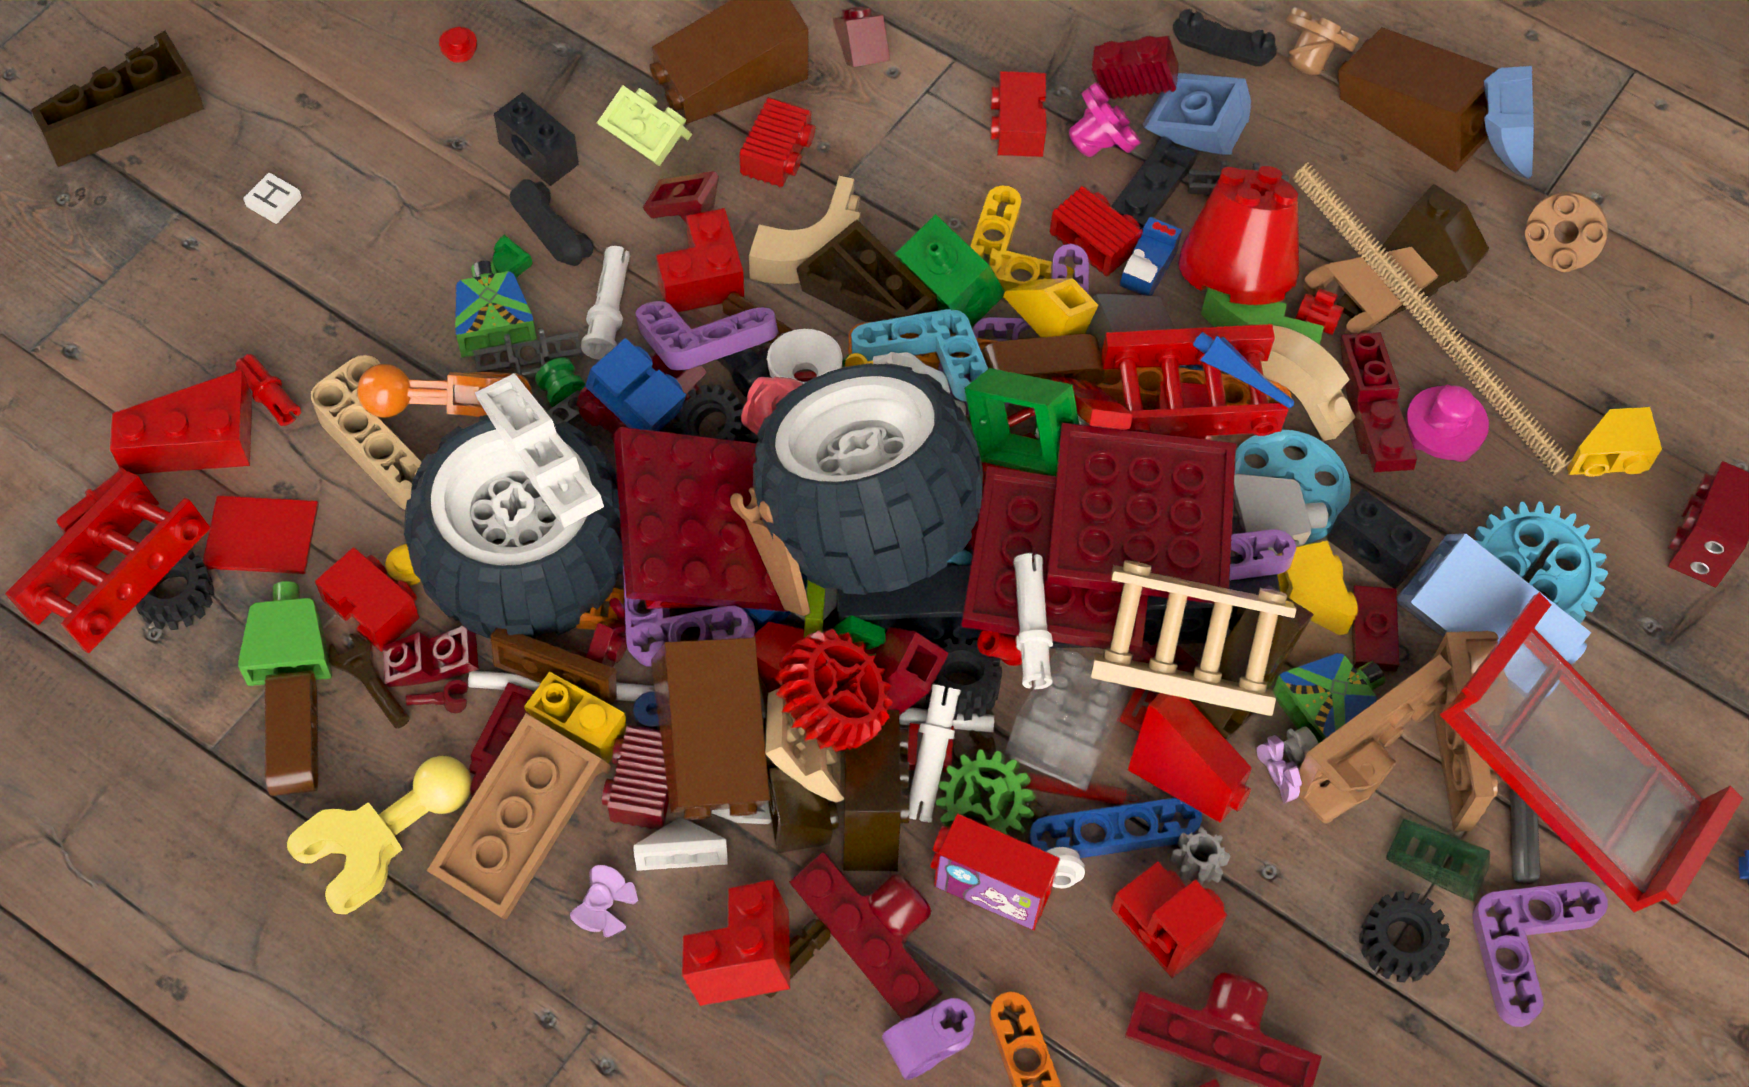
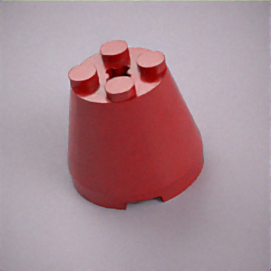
(1245, 238)

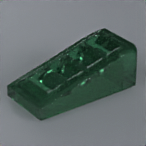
(1445, 844)

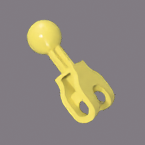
(369, 838)

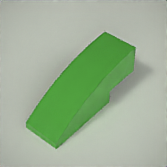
(1224, 313)

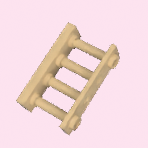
(1206, 681)

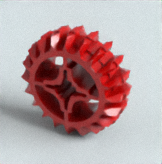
(833, 690)

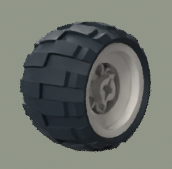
(869, 477)
(481, 494)

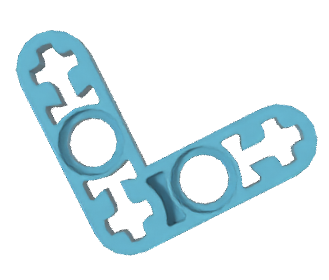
(934, 333)

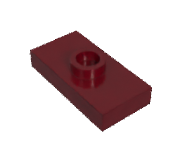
(1376, 627)

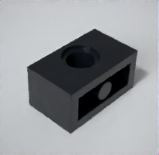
(536, 139)
(1379, 538)

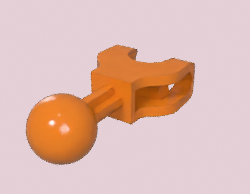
(388, 391)

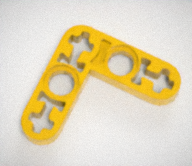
(1001, 260)

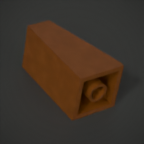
(732, 57)
(1420, 94)
(711, 726)

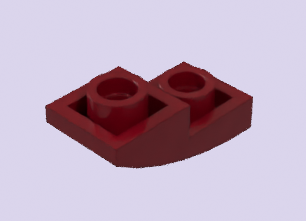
(426, 660)

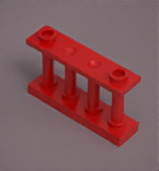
(1175, 348)
(89, 543)

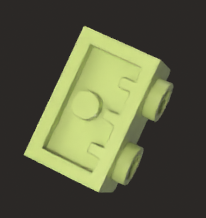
(642, 125)

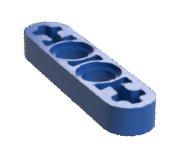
(1112, 822)

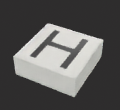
(272, 198)

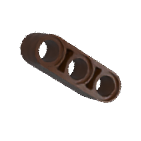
(1045, 357)
(291, 733)

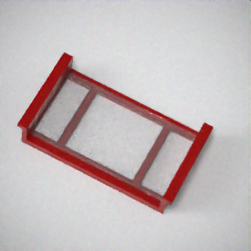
(1586, 768)

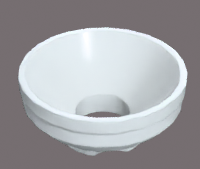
(803, 350)

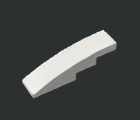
(539, 449)

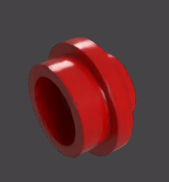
(458, 44)

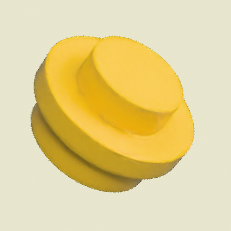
(400, 567)

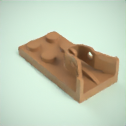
(1353, 753)
(1466, 775)
(516, 816)

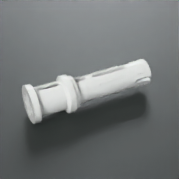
(605, 316)

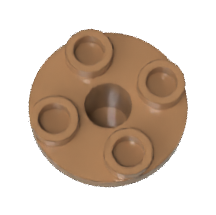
(1316, 41)
(1566, 231)

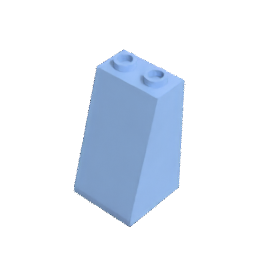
(1472, 590)

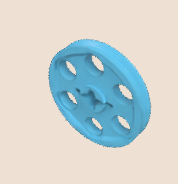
(1317, 458)

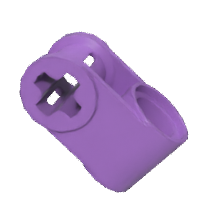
(921, 1040)

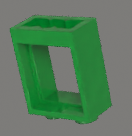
(1052, 403)

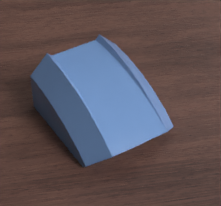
(1202, 112)
(1511, 117)

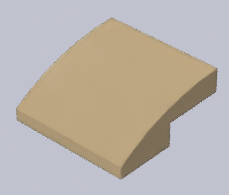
(815, 768)

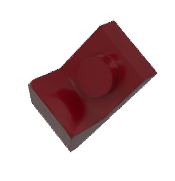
(683, 195)

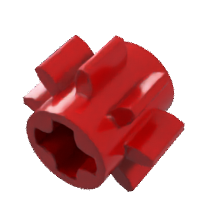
(1321, 310)

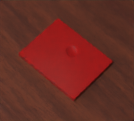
(260, 534)

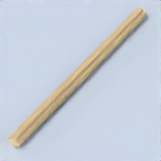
(1431, 319)

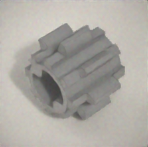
(1205, 845)

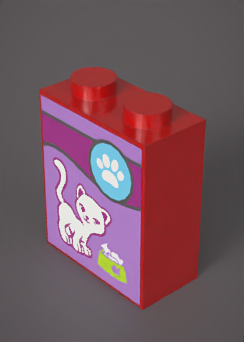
(994, 870)

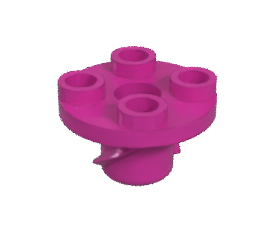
(1102, 125)
(1447, 422)

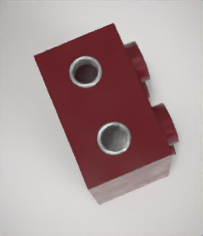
(1713, 526)

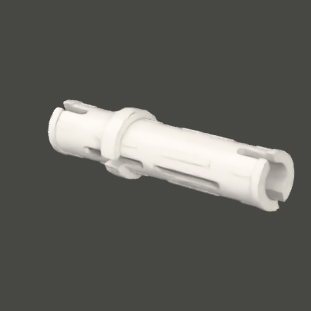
(1034, 638)
(932, 751)

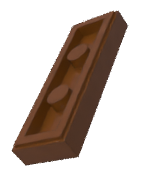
(536, 658)

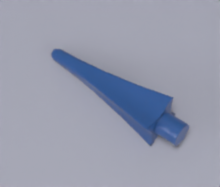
(1226, 358)

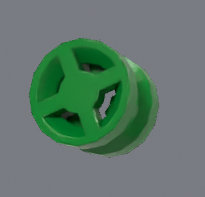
(558, 380)

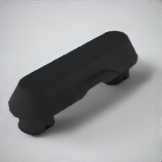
(1215, 39)
(532, 204)

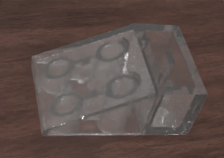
(1069, 722)

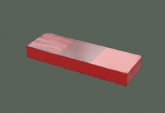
(1097, 406)

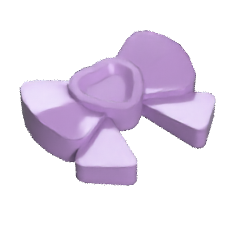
(1283, 774)
(605, 886)

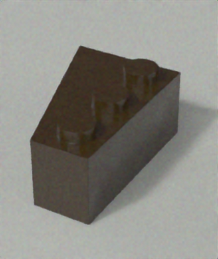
(1236, 658)
(874, 799)

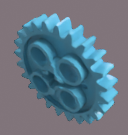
(1569, 590)

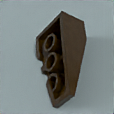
(1442, 234)
(796, 814)

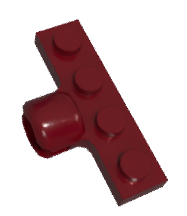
(873, 930)
(1223, 1035)

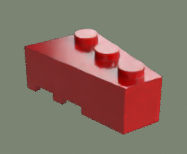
(186, 429)

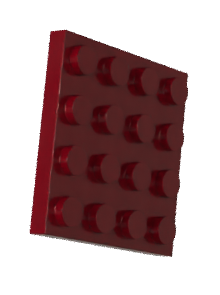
(1143, 503)
(1018, 521)
(680, 524)

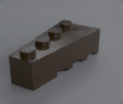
(119, 103)

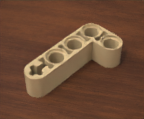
(374, 440)

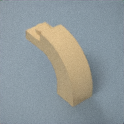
(780, 251)
(1312, 377)

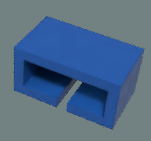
(634, 389)

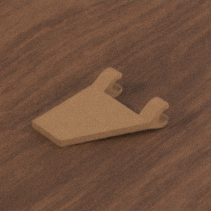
(1367, 288)
(778, 561)

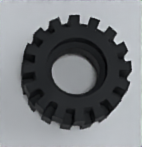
(709, 402)
(185, 604)
(969, 660)
(1418, 915)

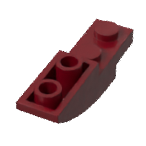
(1374, 402)

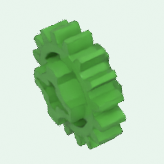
(1001, 791)

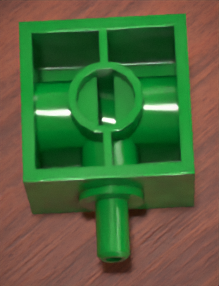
(951, 270)

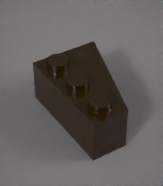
(864, 278)

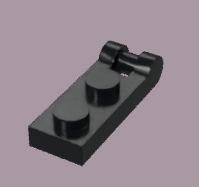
(1154, 182)

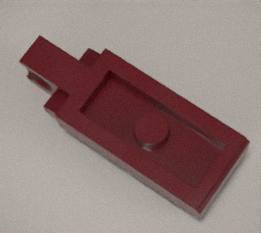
(498, 731)

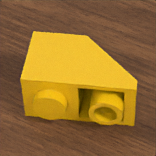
(1053, 306)
(1619, 443)
(1318, 586)
(577, 715)

